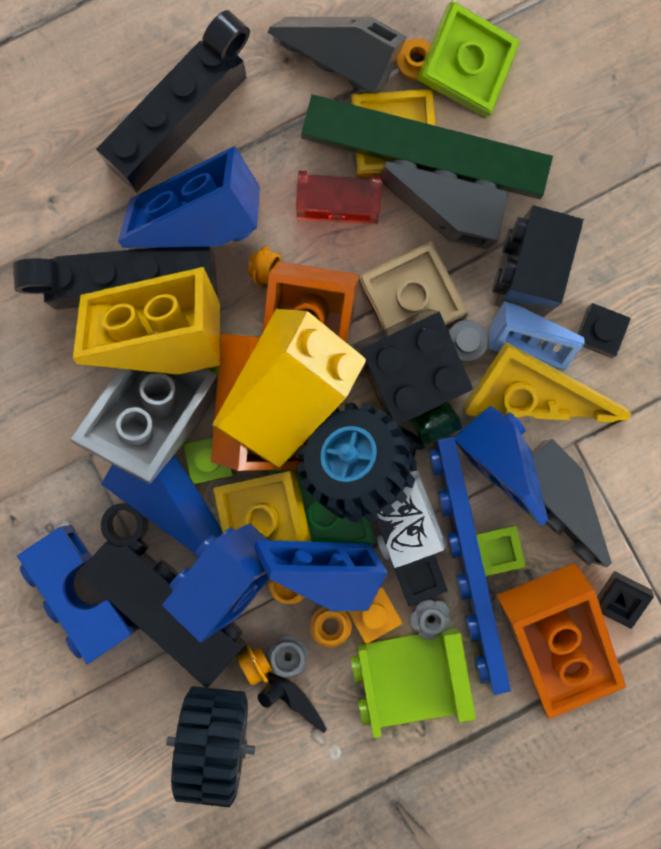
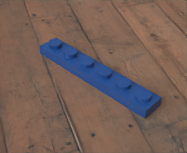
(472, 582)

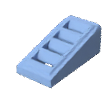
(514, 321)

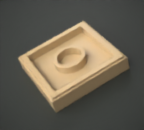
(411, 286)

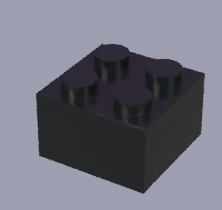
(538, 260)
(414, 366)

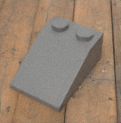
(146, 418)

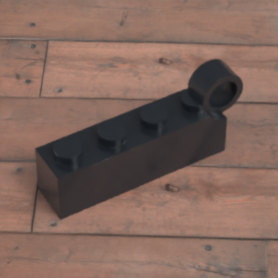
(178, 103)
(70, 276)
(140, 587)

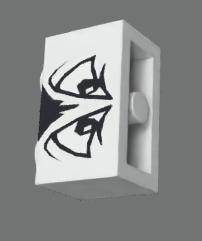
(411, 529)

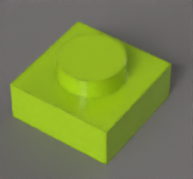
(200, 465)
(500, 550)

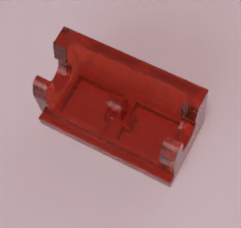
(338, 198)

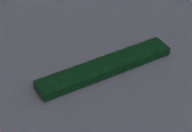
(426, 145)

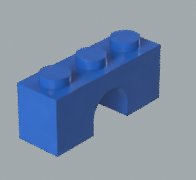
(52, 569)

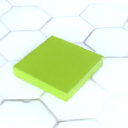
(468, 59)

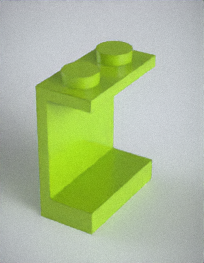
(413, 680)

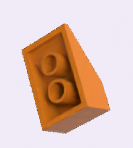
(320, 291)
(562, 639)

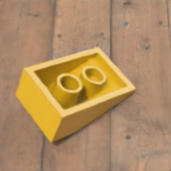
(151, 325)
(288, 386)

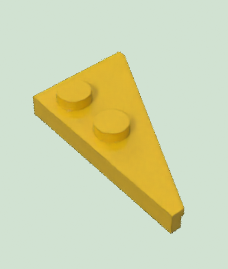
(535, 389)

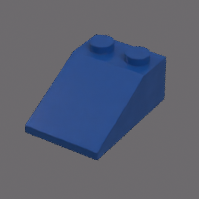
(195, 208)

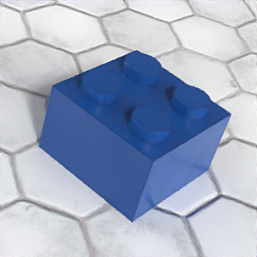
(218, 583)

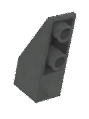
(351, 46)
(452, 206)
(569, 502)

